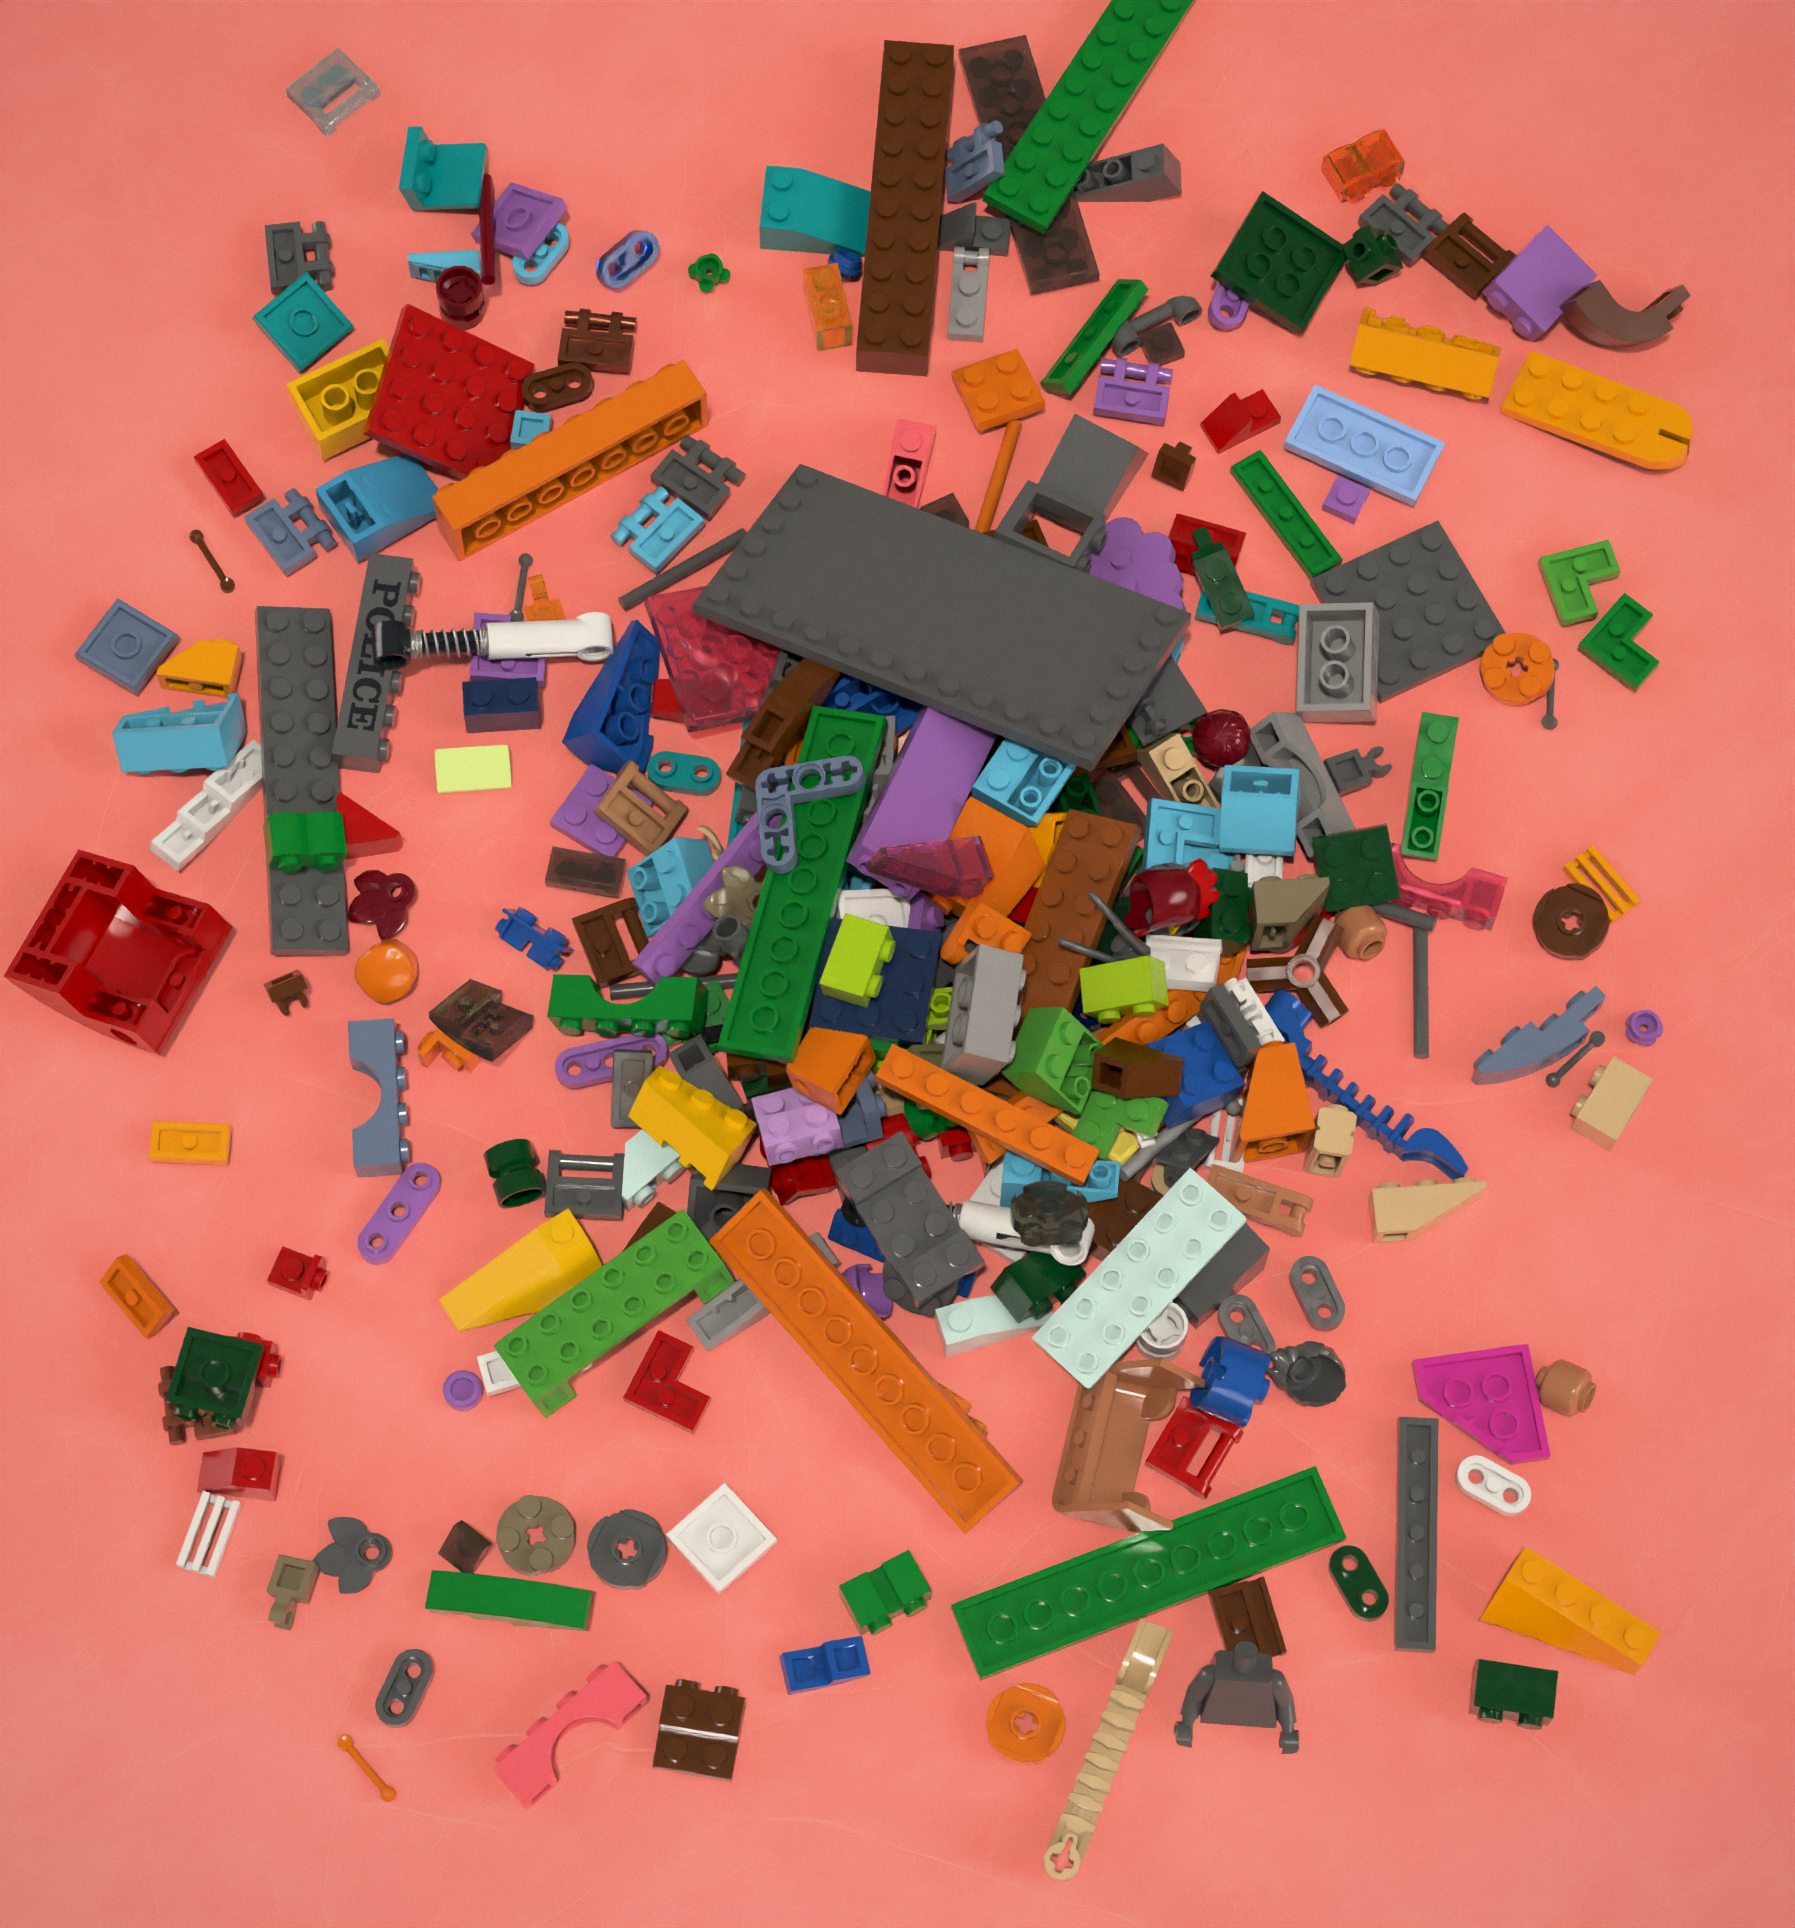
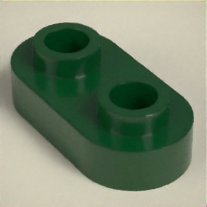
(1358, 1582)

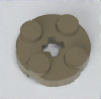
(541, 1557)

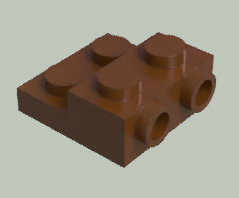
(699, 1731)

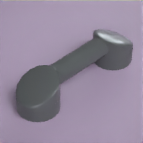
(1182, 308)

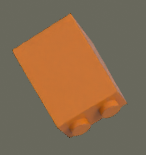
(1011, 855)
(1274, 1107)

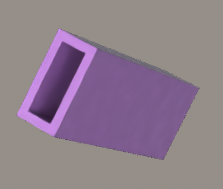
(923, 789)

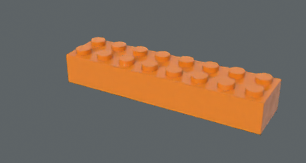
(570, 459)

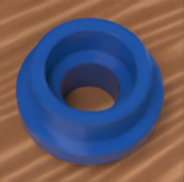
(848, 262)

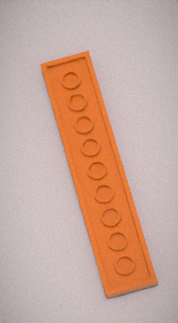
(865, 1360)

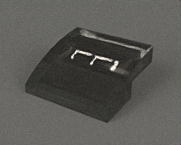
(480, 1021)

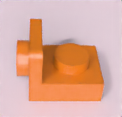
(452, 1053)

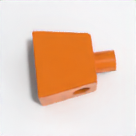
(831, 1066)

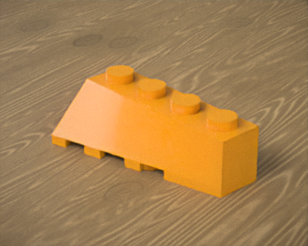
(1424, 355)
(1569, 1615)

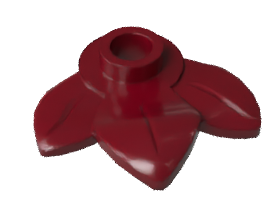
(377, 904)

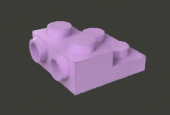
(794, 1126)

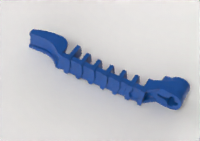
(1423, 1145)

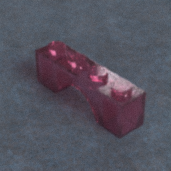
(1469, 899)

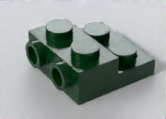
(214, 1378)

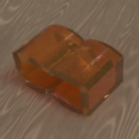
(1363, 166)

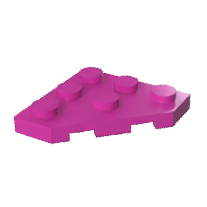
(1488, 1398)

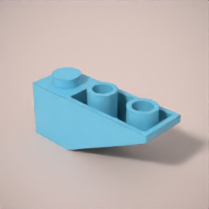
(1019, 1172)

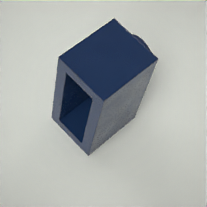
(501, 705)

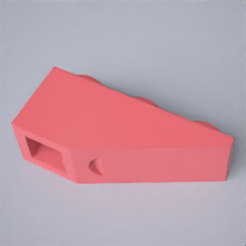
(909, 461)

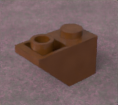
(1136, 1070)

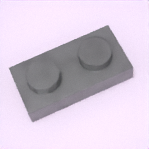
(628, 1075)

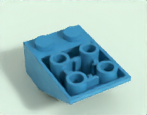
(378, 503)

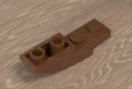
(780, 719)

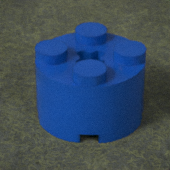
(1233, 1380)

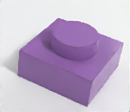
(1345, 499)

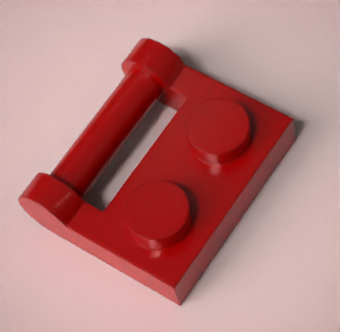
(1182, 1441)

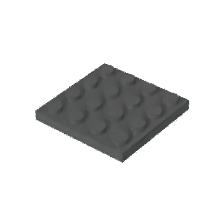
(1426, 605)

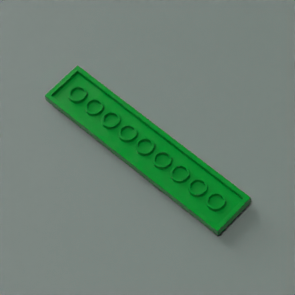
(1083, 109)
(798, 906)
(1147, 1573)

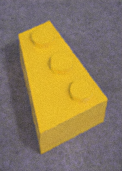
(692, 1123)

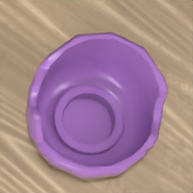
(870, 1288)

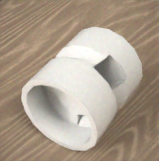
(1165, 1335)

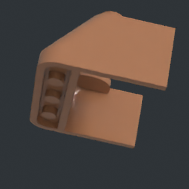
(1108, 1441)

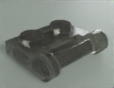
(1117, 802)

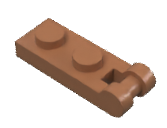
(1261, 1200)

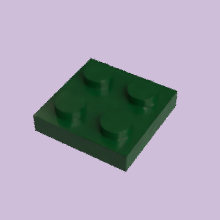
(1357, 867)

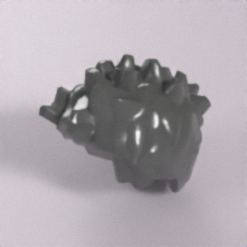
(1309, 1373)

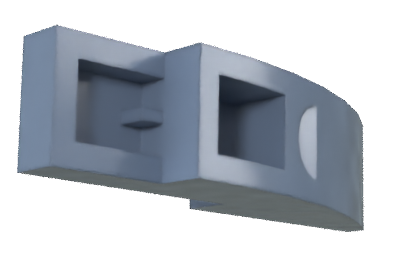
(1534, 1049)

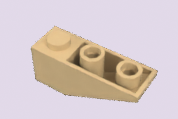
(1175, 771)
(1410, 1211)

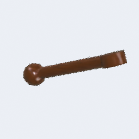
(226, 584)

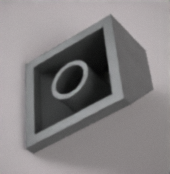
(715, 1208)

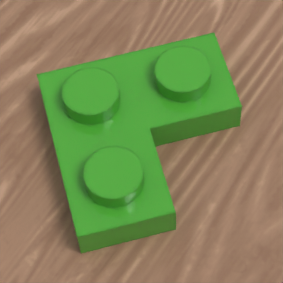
(1569, 577)
(1107, 1113)

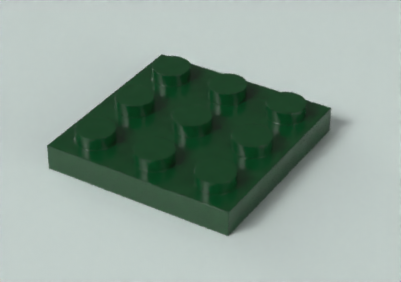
(1280, 263)

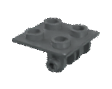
(1165, 705)

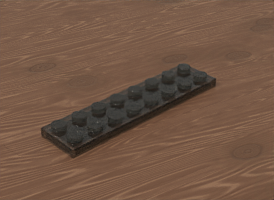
(1009, 90)

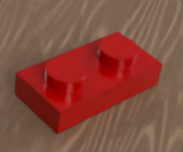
(228, 477)

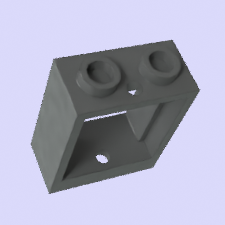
(1062, 509)

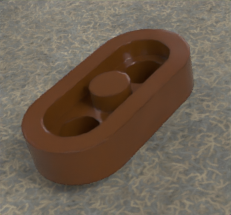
(556, 384)

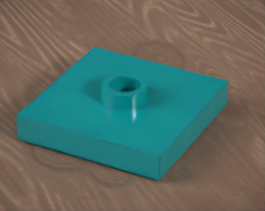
(302, 322)

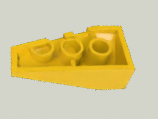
(524, 1276)

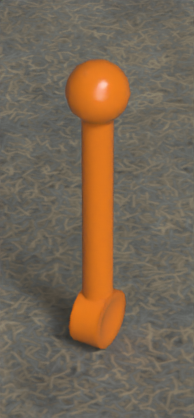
(345, 1744)

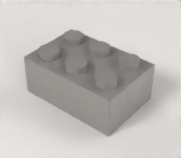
(1338, 662)
(983, 1014)

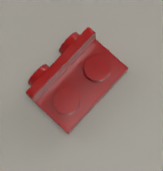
(1183, 543)
(800, 1177)

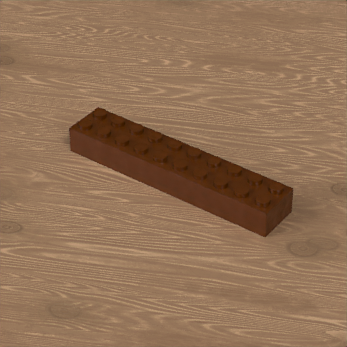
(905, 208)

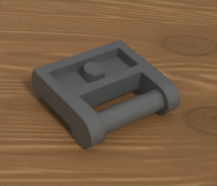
(584, 1196)

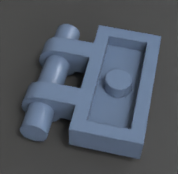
(975, 162)
(282, 539)

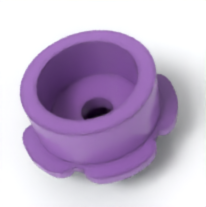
(1648, 1019)

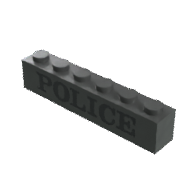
(368, 690)

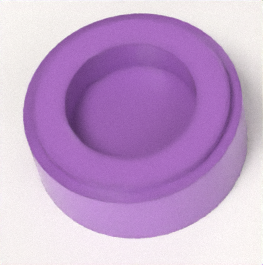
(462, 1390)

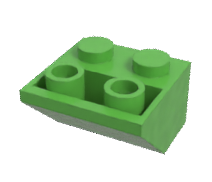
(1054, 1058)

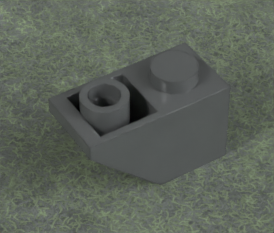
(702, 1069)

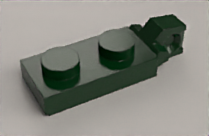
(1220, 581)

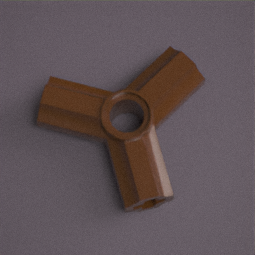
(1318, 993)

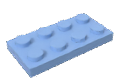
(1364, 445)

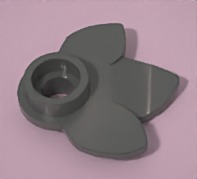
(346, 1555)

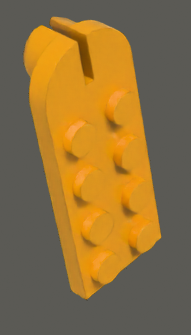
(1599, 413)

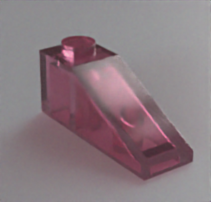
(938, 867)

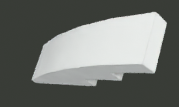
(212, 809)

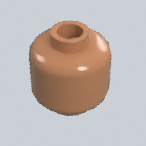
(1363, 932)
(1566, 1387)

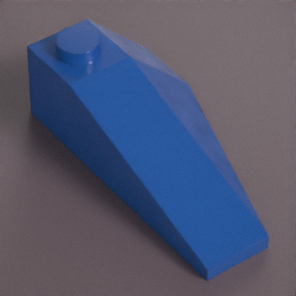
(615, 711)

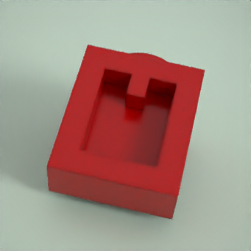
(298, 1273)

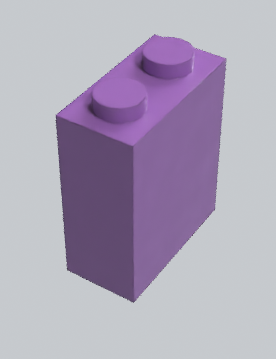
(1538, 283)

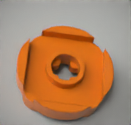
(1527, 686)
(1034, 1745)

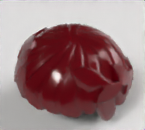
(1221, 737)

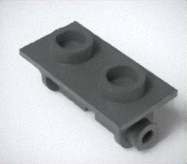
(1185, 1152)

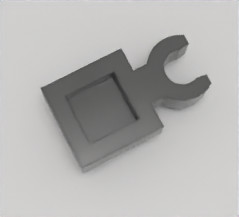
(1353, 772)

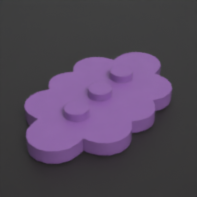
(1138, 562)

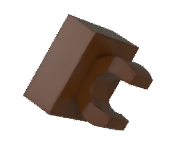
(1174, 465)
(285, 987)

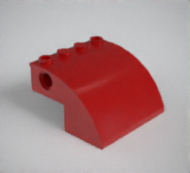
(118, 952)

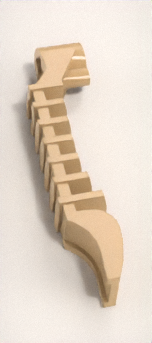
(1108, 1746)

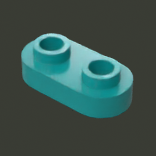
(682, 775)

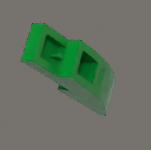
(1429, 786)

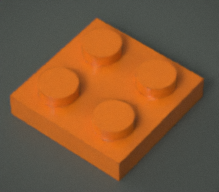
(998, 390)

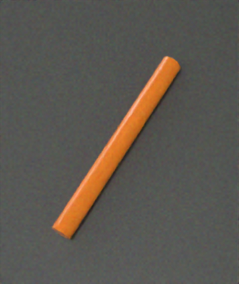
(998, 476)

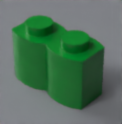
(305, 840)

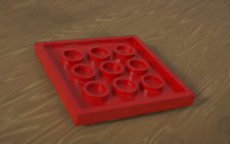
(446, 395)

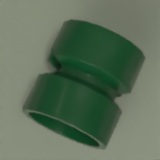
(514, 1173)

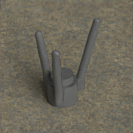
(1124, 945)

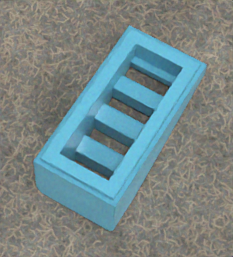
(431, 264)

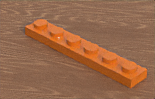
(987, 1115)

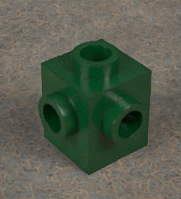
(1372, 255)

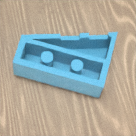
(181, 739)

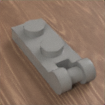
(968, 295)

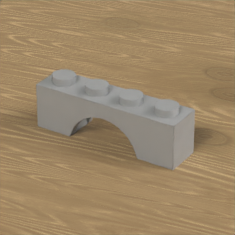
(1285, 743)

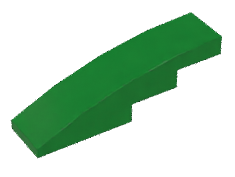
(509, 1600)

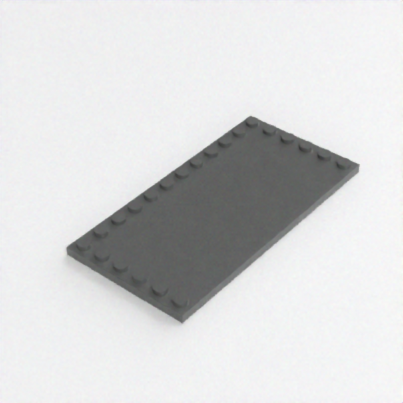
(944, 616)

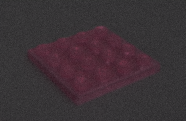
(711, 667)

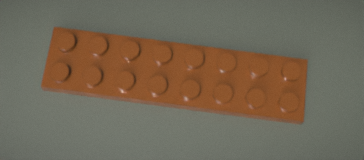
(1086, 858)

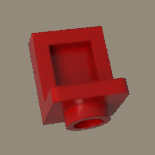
(270, 1362)

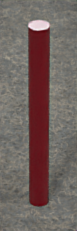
(486, 222)

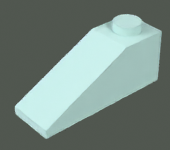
(980, 1324)

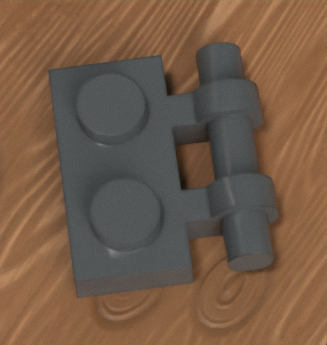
(1391, 216)
(286, 254)
(691, 483)
(1230, 1026)

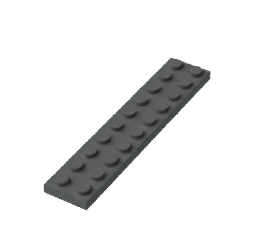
(299, 770)

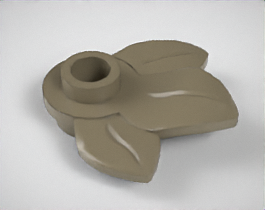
(735, 896)

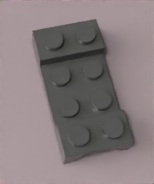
(908, 1218)

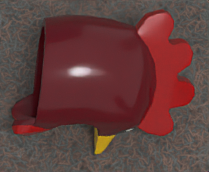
(1174, 895)

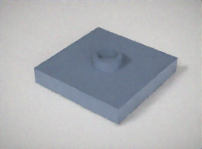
(126, 646)

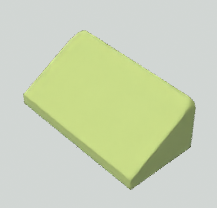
(473, 769)

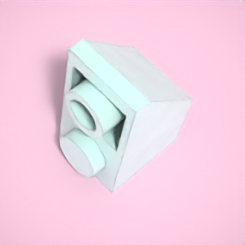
(646, 1168)

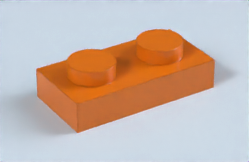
(136, 1296)

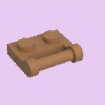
(633, 816)

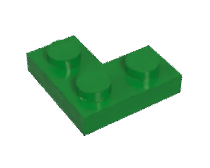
(1613, 647)

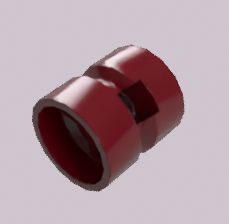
(460, 297)

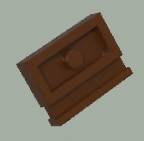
(1247, 1614)

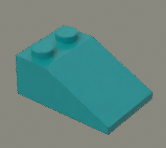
(812, 213)

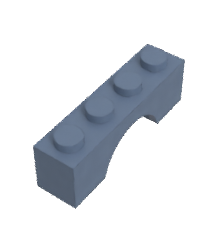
(379, 1142)

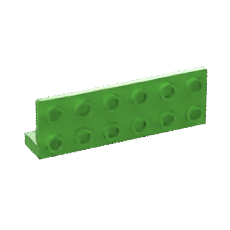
(610, 1308)

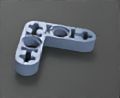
(784, 799)

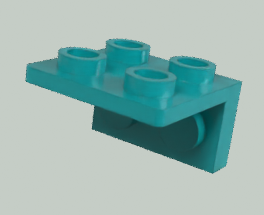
(441, 173)

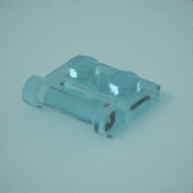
(326, 83)

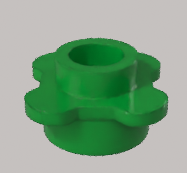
(706, 263)

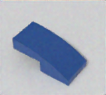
(824, 1665)

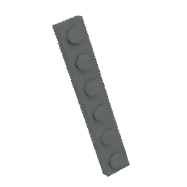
(1416, 1535)

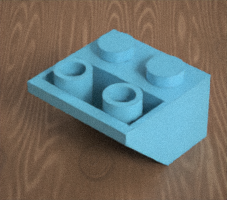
(1021, 782)
(1260, 810)
(667, 878)

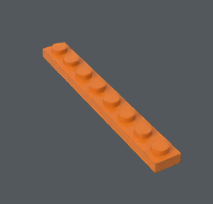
(1139, 1030)

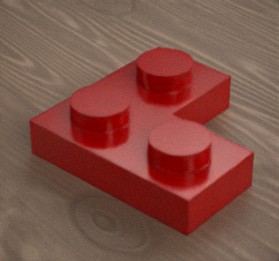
(657, 1386)

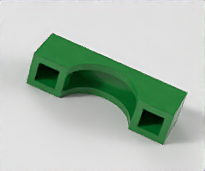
(672, 1008)

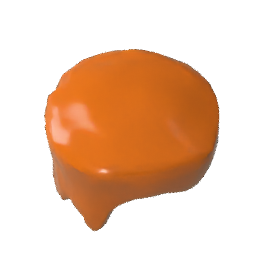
(386, 970)

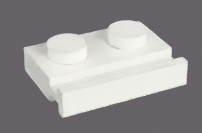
(1188, 960)

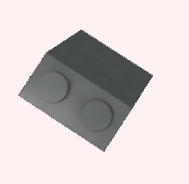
(1092, 466)
(1223, 1276)

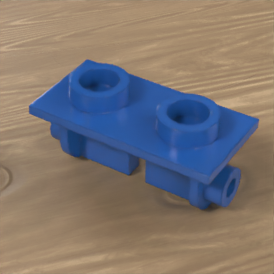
(522, 928)

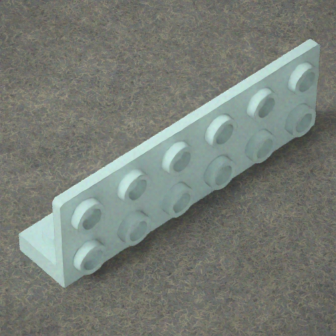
(1139, 1279)

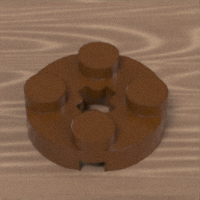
(1564, 901)

